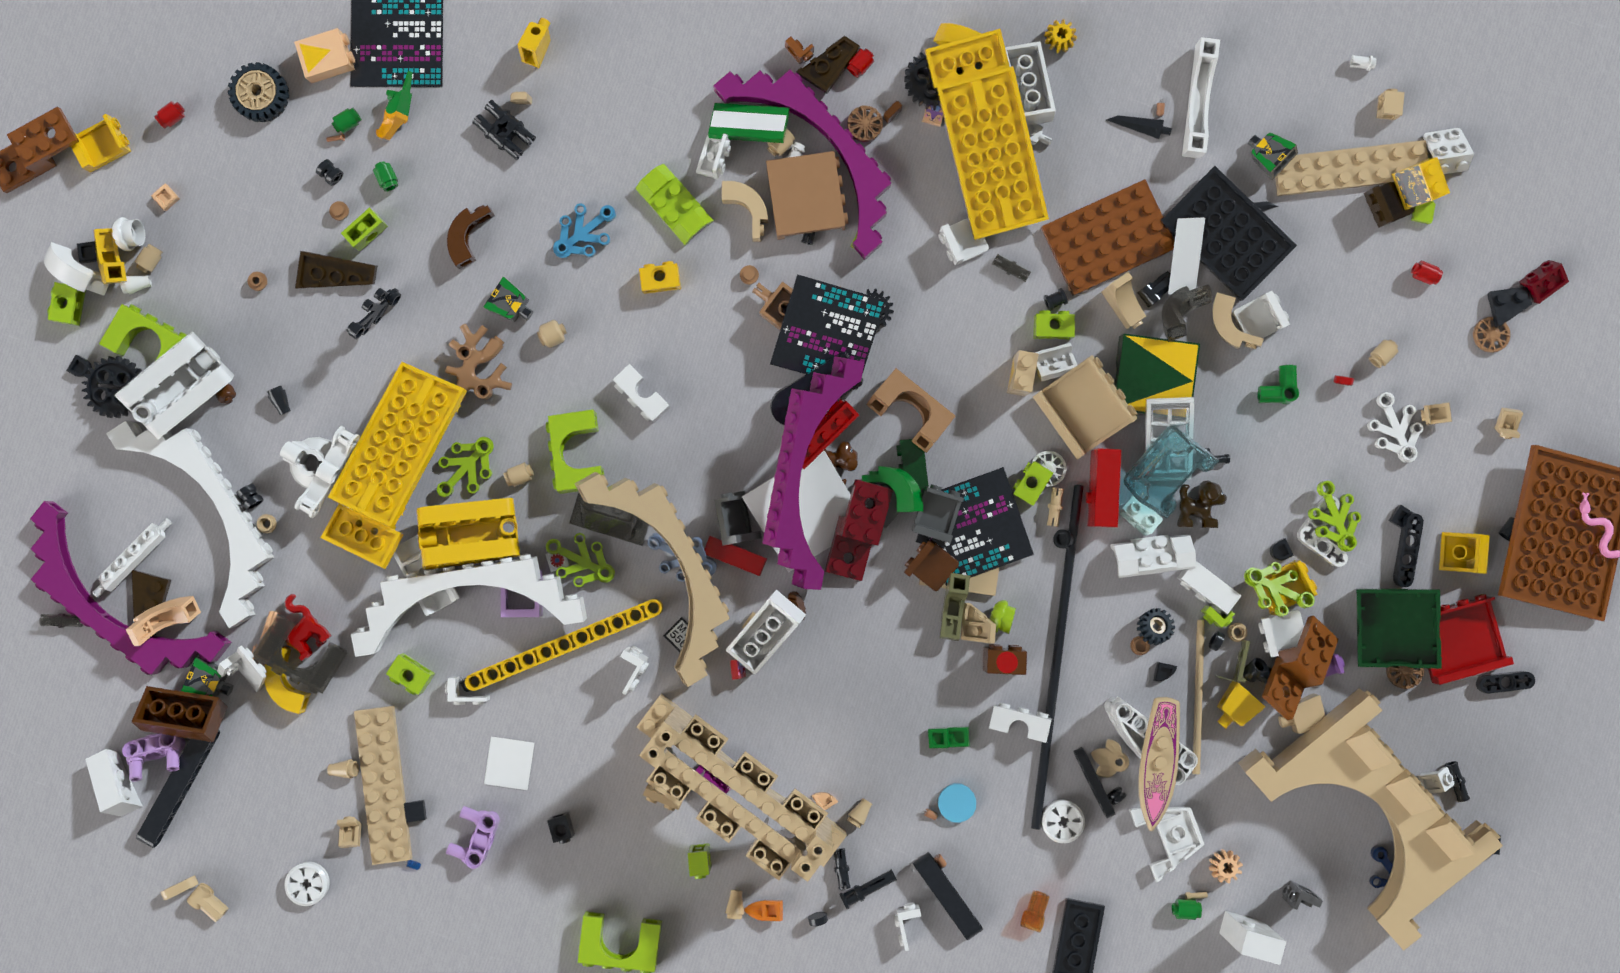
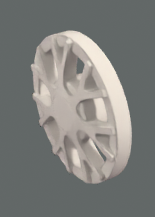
(1051, 466)

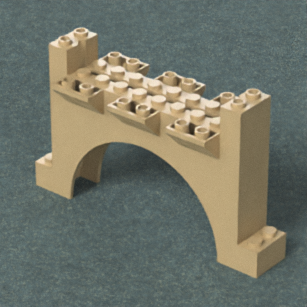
(670, 726)
(1428, 843)

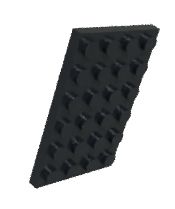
(1238, 238)

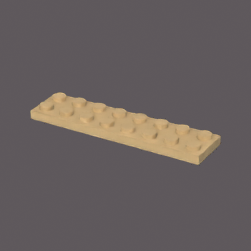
(1348, 167)
(383, 784)

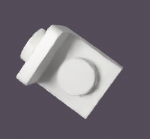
(1437, 781)

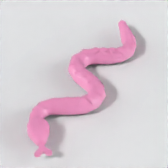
(1585, 509)

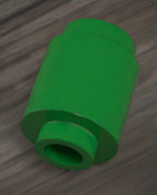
(346, 120)
(385, 176)
(1187, 909)

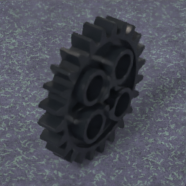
(919, 86)
(117, 369)

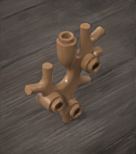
(466, 373)

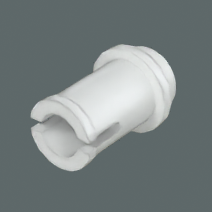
(1363, 62)
(797, 150)

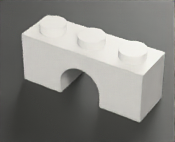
(628, 382)
(1037, 724)

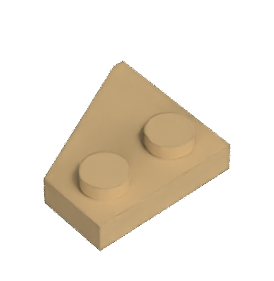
(976, 625)

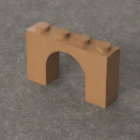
(901, 388)

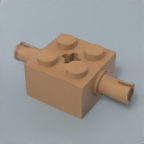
(774, 302)

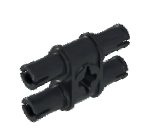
(509, 122)

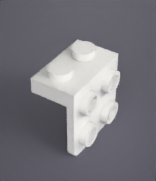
(1451, 149)
(713, 157)
(960, 242)
(1262, 316)
(1281, 632)
(634, 656)

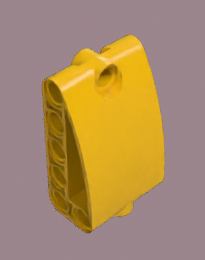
(466, 533)

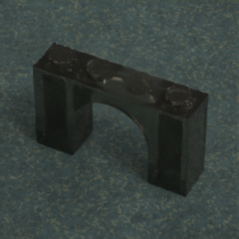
(315, 676)

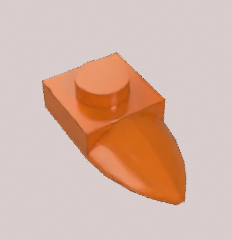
(766, 910)

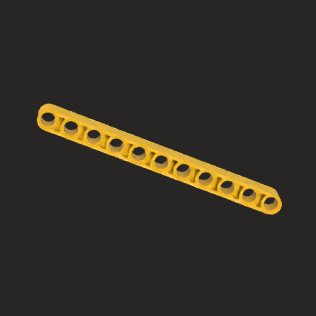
(557, 650)

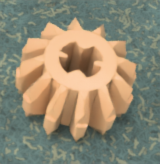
(1232, 864)

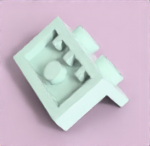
(1140, 516)

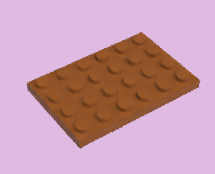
(1108, 237)

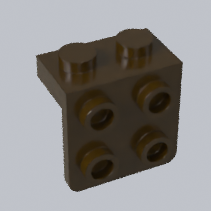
(1386, 204)

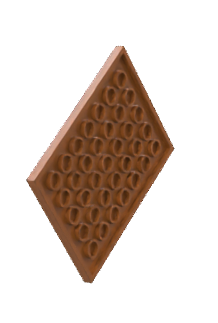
(1551, 549)

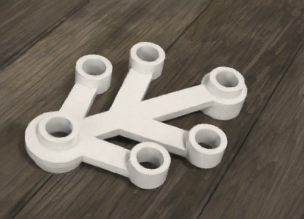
(1398, 430)

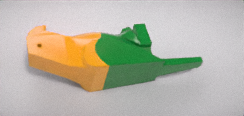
(397, 109)

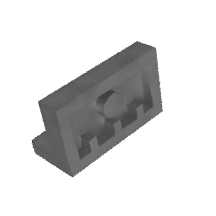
(1296, 894)

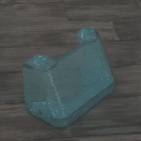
(1166, 468)

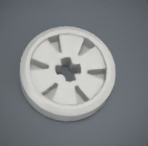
(1074, 824)
(298, 892)

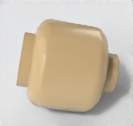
(551, 333)

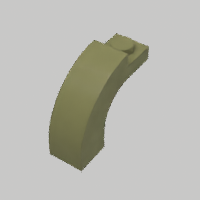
(953, 606)

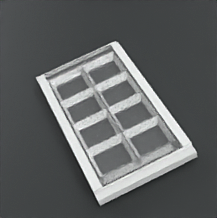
(1165, 413)

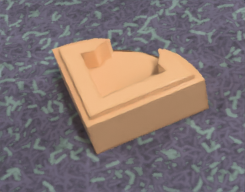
(824, 800)

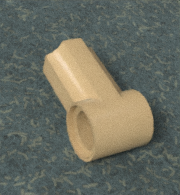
(203, 899)

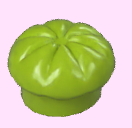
(1002, 616)

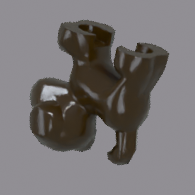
(1209, 495)

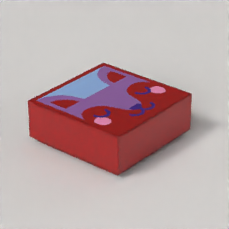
(737, 670)

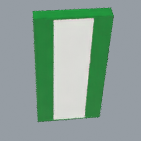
(749, 122)

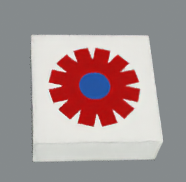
(556, 561)

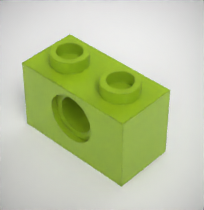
(364, 229)
(72, 312)
(1065, 322)
(1031, 494)
(421, 674)
(699, 860)

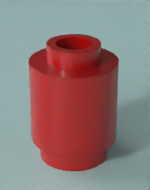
(860, 62)
(170, 114)
(1426, 272)

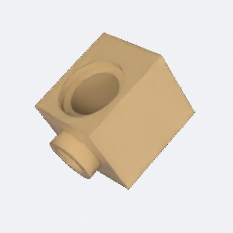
(1390, 104)

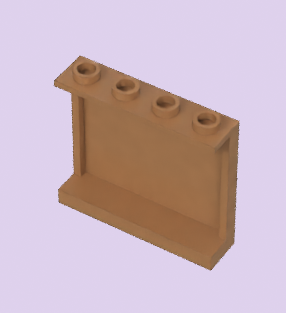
(806, 194)

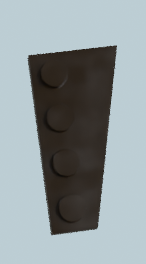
(328, 271)

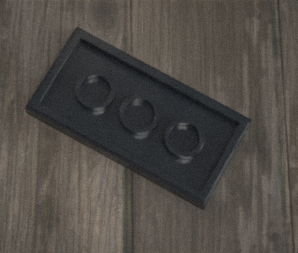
(1078, 937)

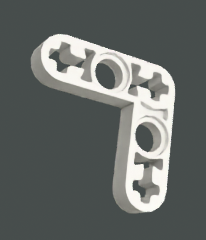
(1313, 542)

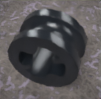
(1116, 795)

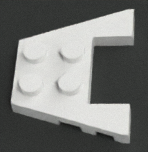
(1178, 834)

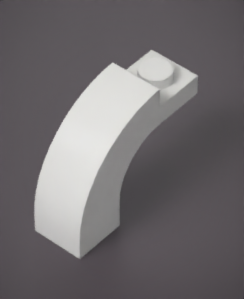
(63, 267)

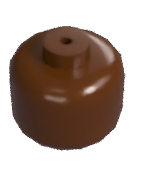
(226, 394)

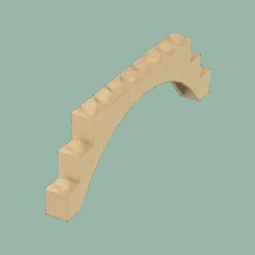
(704, 602)

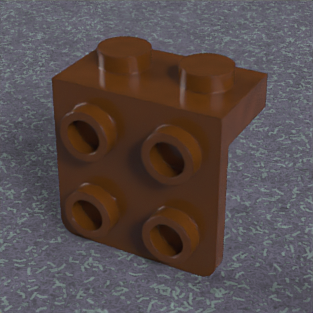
(931, 565)

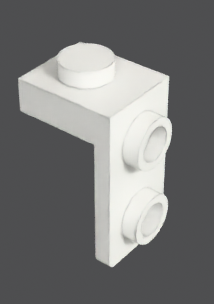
(452, 687)
(908, 911)

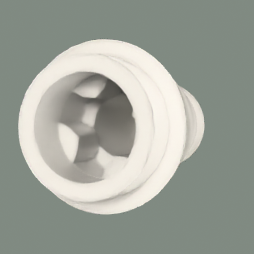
(135, 284)

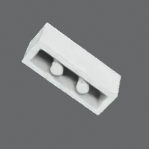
(1209, 588)

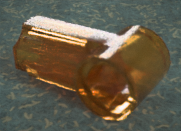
(1033, 917)

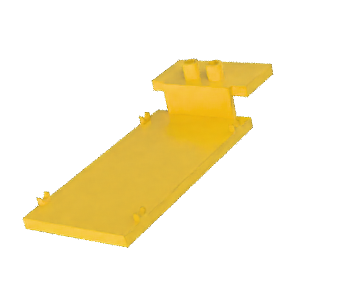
(988, 134)
(390, 463)

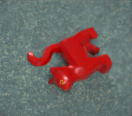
(304, 630)

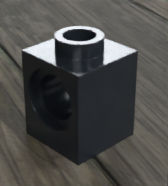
(561, 819)

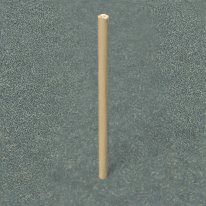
(1198, 693)

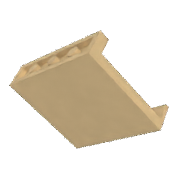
(1085, 406)

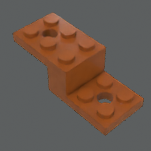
(33, 148)
(1300, 667)

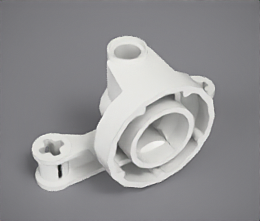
(333, 458)

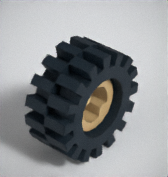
(1146, 624)

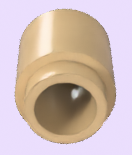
(780, 148)
(148, 258)
(1383, 353)
(518, 474)

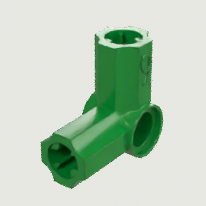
(1276, 394)

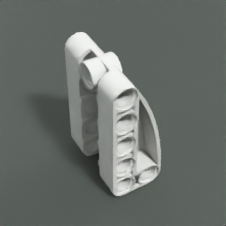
(175, 385)
(1132, 728)

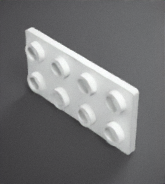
(243, 661)

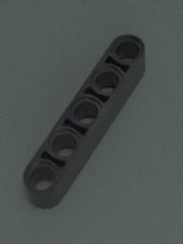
(948, 896)

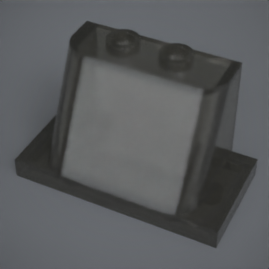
(609, 521)

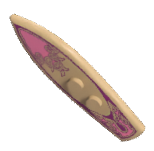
(1159, 760)

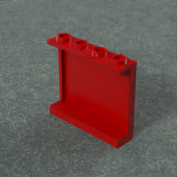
(1469, 640)

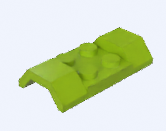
(673, 203)

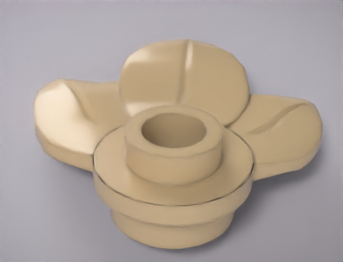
(1107, 759)

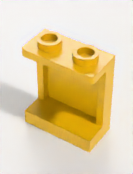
(100, 144)
(1301, 585)

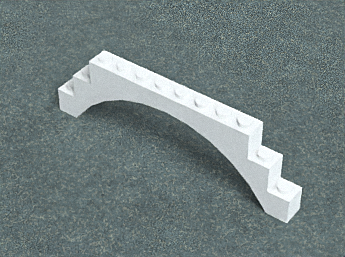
(245, 540)
(515, 575)

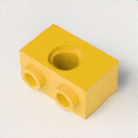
(669, 283)

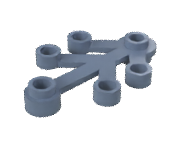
(674, 563)

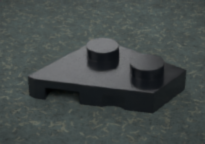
(1508, 303)

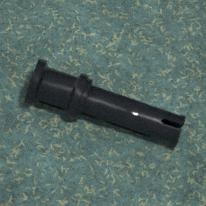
(859, 892)

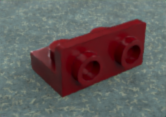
(1545, 280)

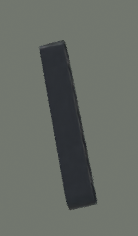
(174, 791)

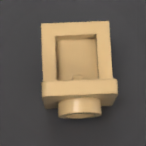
(1436, 413)
(1508, 423)
(349, 832)

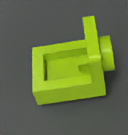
(1212, 616)

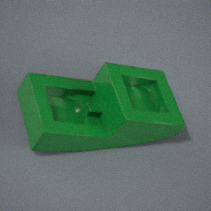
(948, 737)

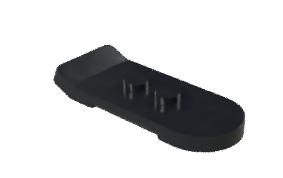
(780, 400)

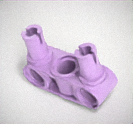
(152, 748)
(481, 839)

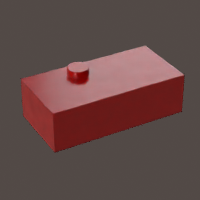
(1104, 488)

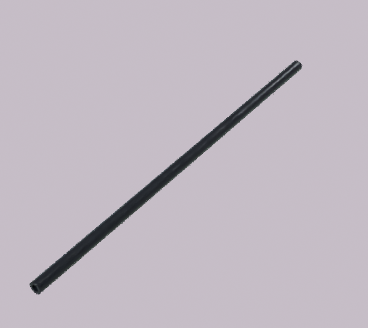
(1057, 657)

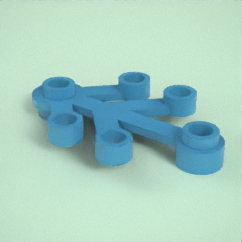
(582, 233)

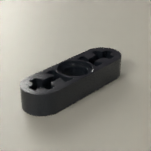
(1512, 686)

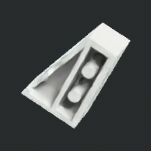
(112, 784)

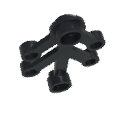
(377, 310)

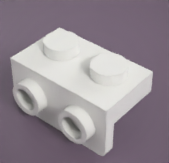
(1055, 361)

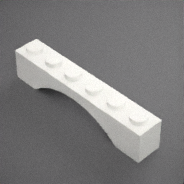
(1203, 71)

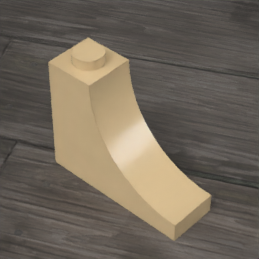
(1123, 301)

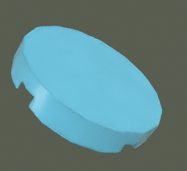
(957, 802)

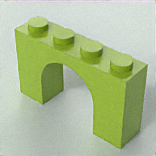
(130, 322)
(561, 429)
(594, 951)

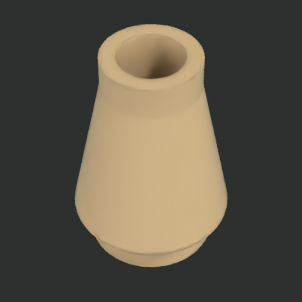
(344, 769)
(859, 813)
(735, 905)

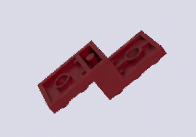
(858, 530)

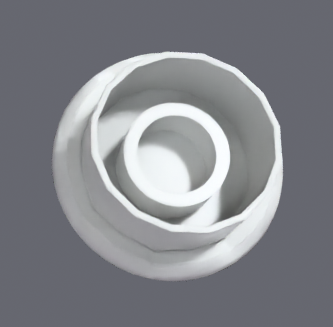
(128, 233)

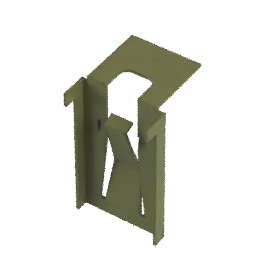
(1242, 656)

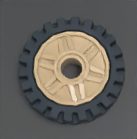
(248, 82)

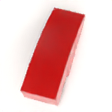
(735, 556)

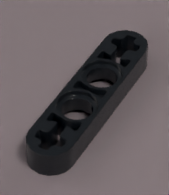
(1404, 549)
(1094, 782)

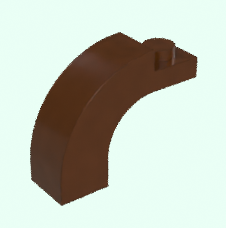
(460, 231)

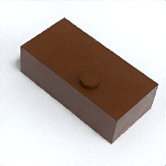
(179, 714)

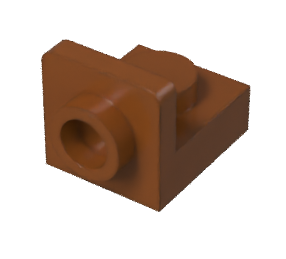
(795, 49)

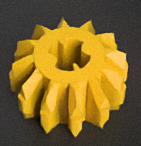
(1062, 29)

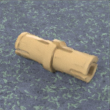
(1055, 507)

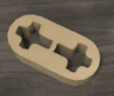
(179, 887)

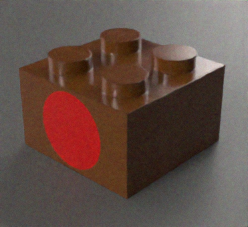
(1004, 660)

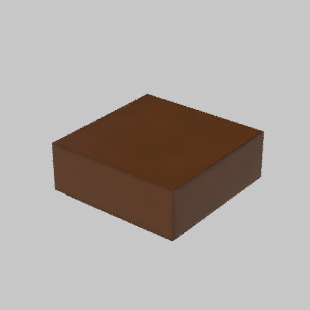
(892, 112)

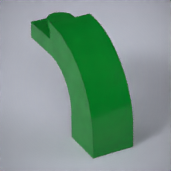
(905, 487)

